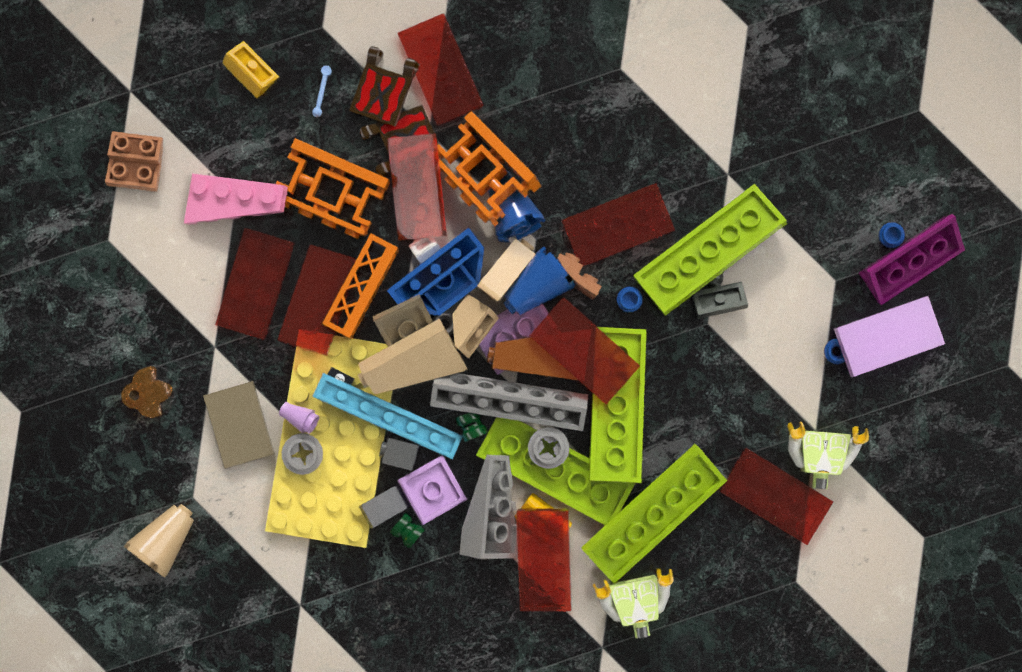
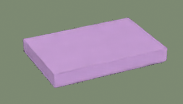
(512, 327)

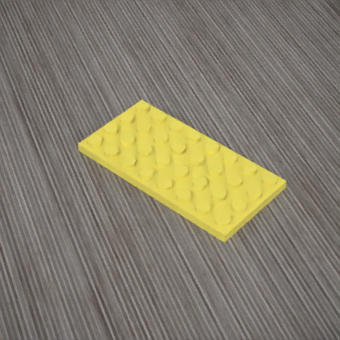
(328, 499)

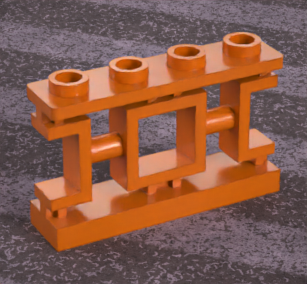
(497, 156)
(338, 171)

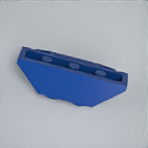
(445, 275)

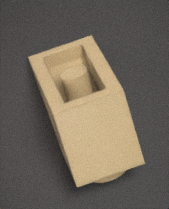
(471, 324)

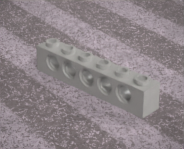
(510, 400)

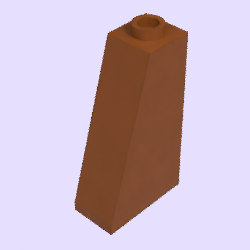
(526, 357)

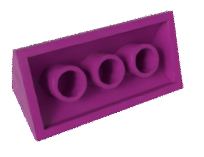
(913, 259)

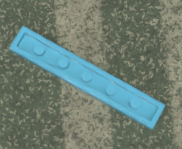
(387, 416)

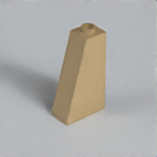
(412, 360)

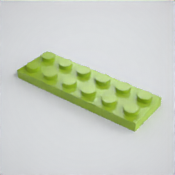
(710, 249)
(618, 425)
(565, 482)
(654, 513)

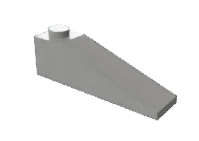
(490, 520)

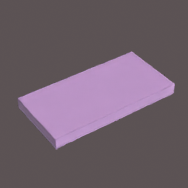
(889, 336)

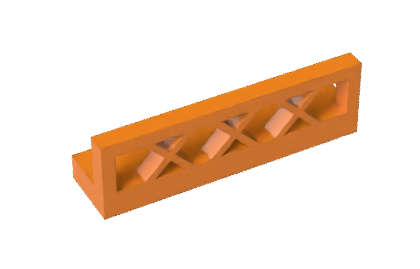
(369, 291)

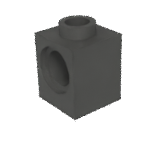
(399, 453)

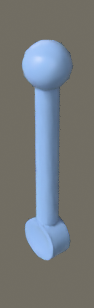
(326, 71)

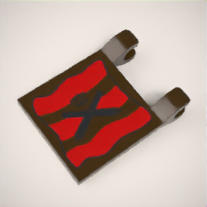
(381, 91)
(409, 124)

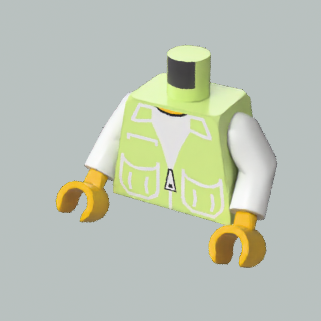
(824, 452)
(636, 600)

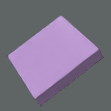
(432, 490)

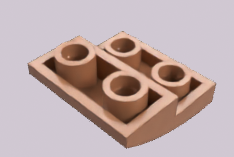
(134, 161)
(585, 284)

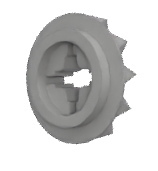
(560, 450)
(296, 464)

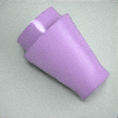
(301, 418)

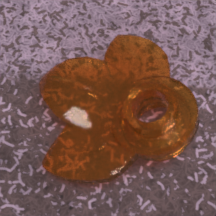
(150, 393)

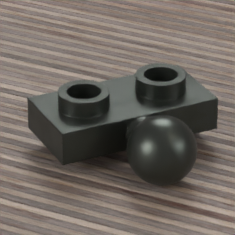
(719, 298)

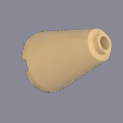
(162, 539)

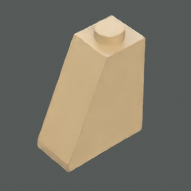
(506, 270)

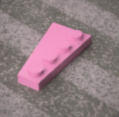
(227, 198)

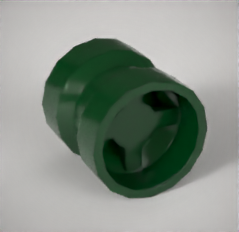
(471, 431)
(407, 530)

